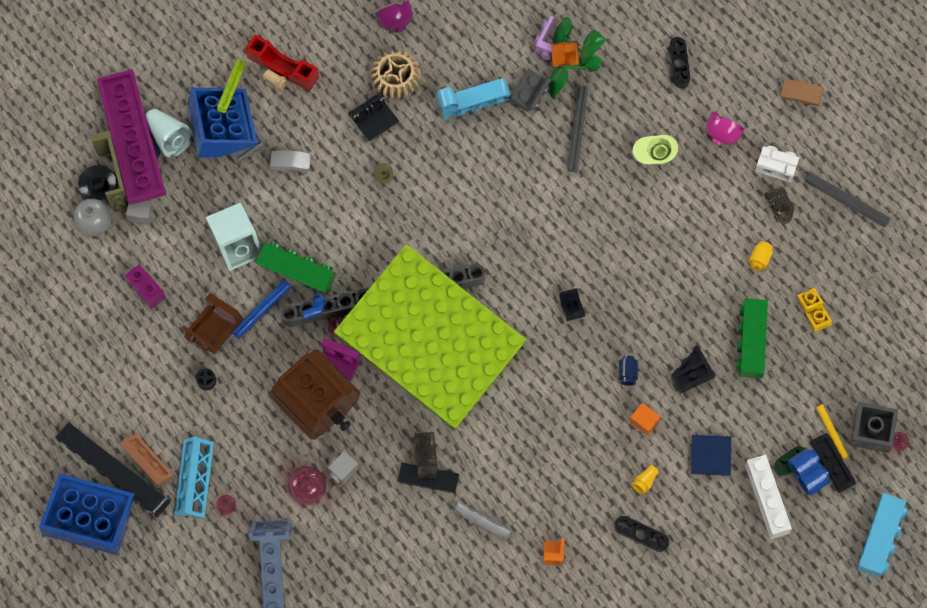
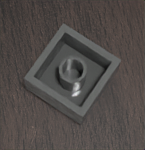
(874, 427)

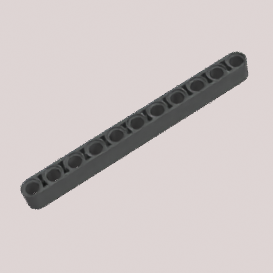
(355, 296)

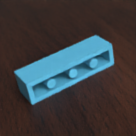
(881, 535)

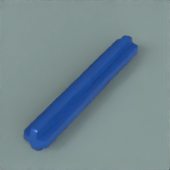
(261, 309)

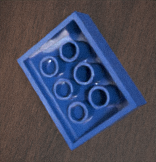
(220, 132)
(87, 514)

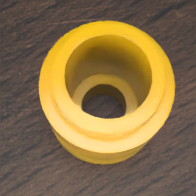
(760, 256)

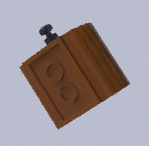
(315, 394)

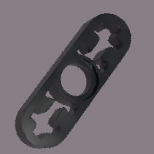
(673, 50)
(630, 522)

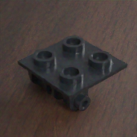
(373, 117)

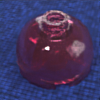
(306, 485)

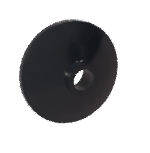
(94, 175)

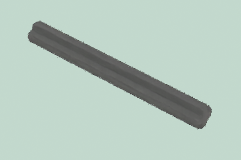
(578, 129)
(847, 199)

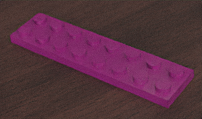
(131, 137)

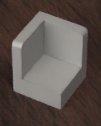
(139, 212)

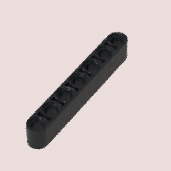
(112, 469)

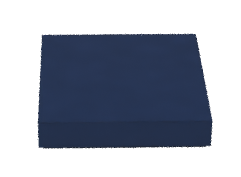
(711, 455)

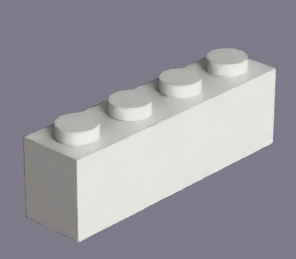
(768, 497)

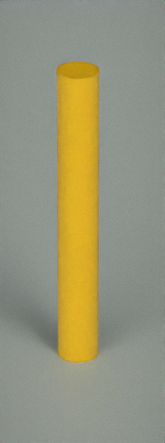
(832, 432)

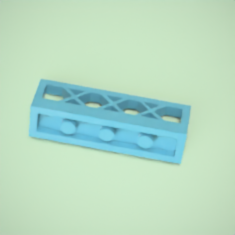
(190, 475)

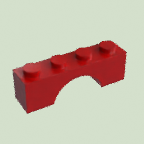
(268, 56)

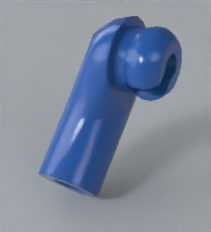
(317, 307)

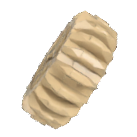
(382, 82)

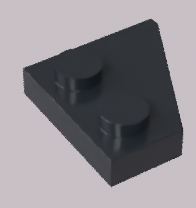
(692, 372)

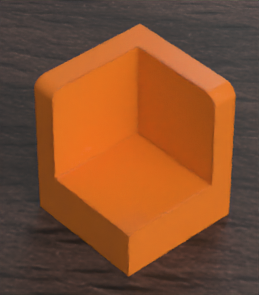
(564, 54)
(645, 419)
(554, 552)

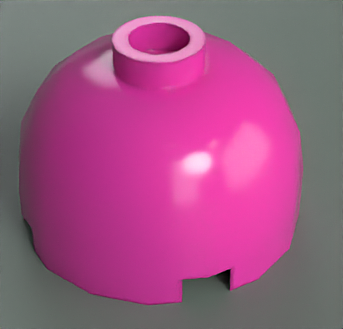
(723, 130)

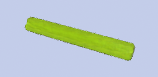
(231, 86)

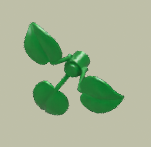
(587, 59)

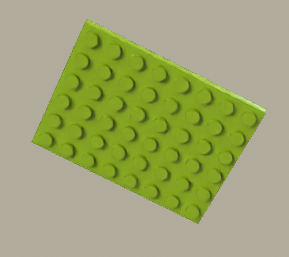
(430, 336)

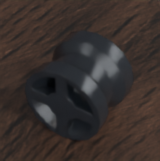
(206, 375)

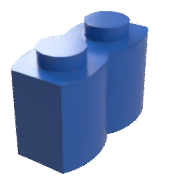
(809, 471)

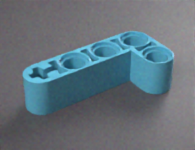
(473, 98)

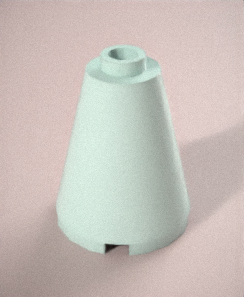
(168, 132)

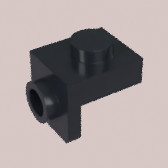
(571, 304)

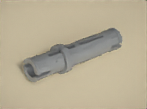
(483, 521)

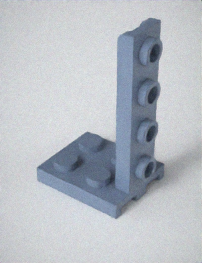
(269, 535)

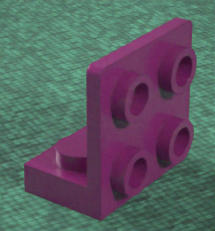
(342, 357)

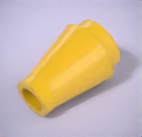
(644, 481)

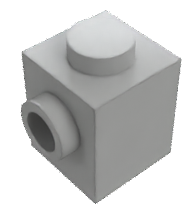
(342, 468)

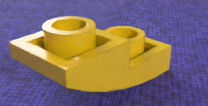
(814, 310)

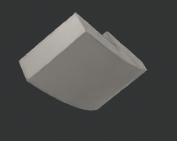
(287, 160)

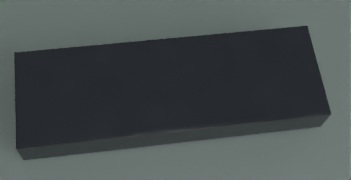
(833, 462)
(444, 482)

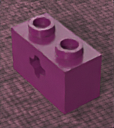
(145, 286)

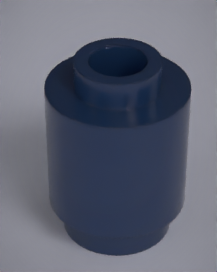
(628, 370)

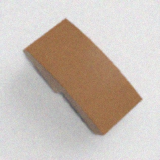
(802, 92)

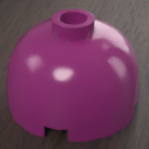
(395, 16)

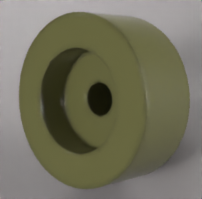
(383, 173)

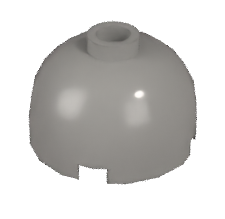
(92, 217)

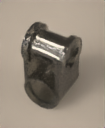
(780, 202)

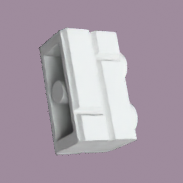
(777, 163)

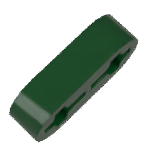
(784, 459)

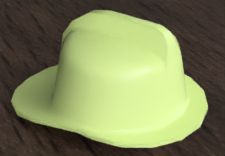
(655, 149)

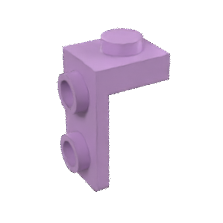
(542, 47)

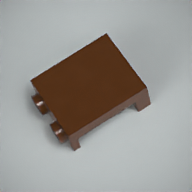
(213, 325)

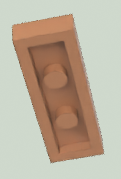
(147, 459)

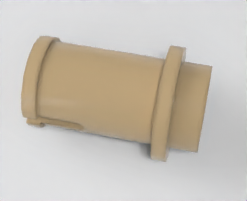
(279, 81)

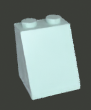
(234, 236)

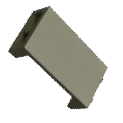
(104, 144)

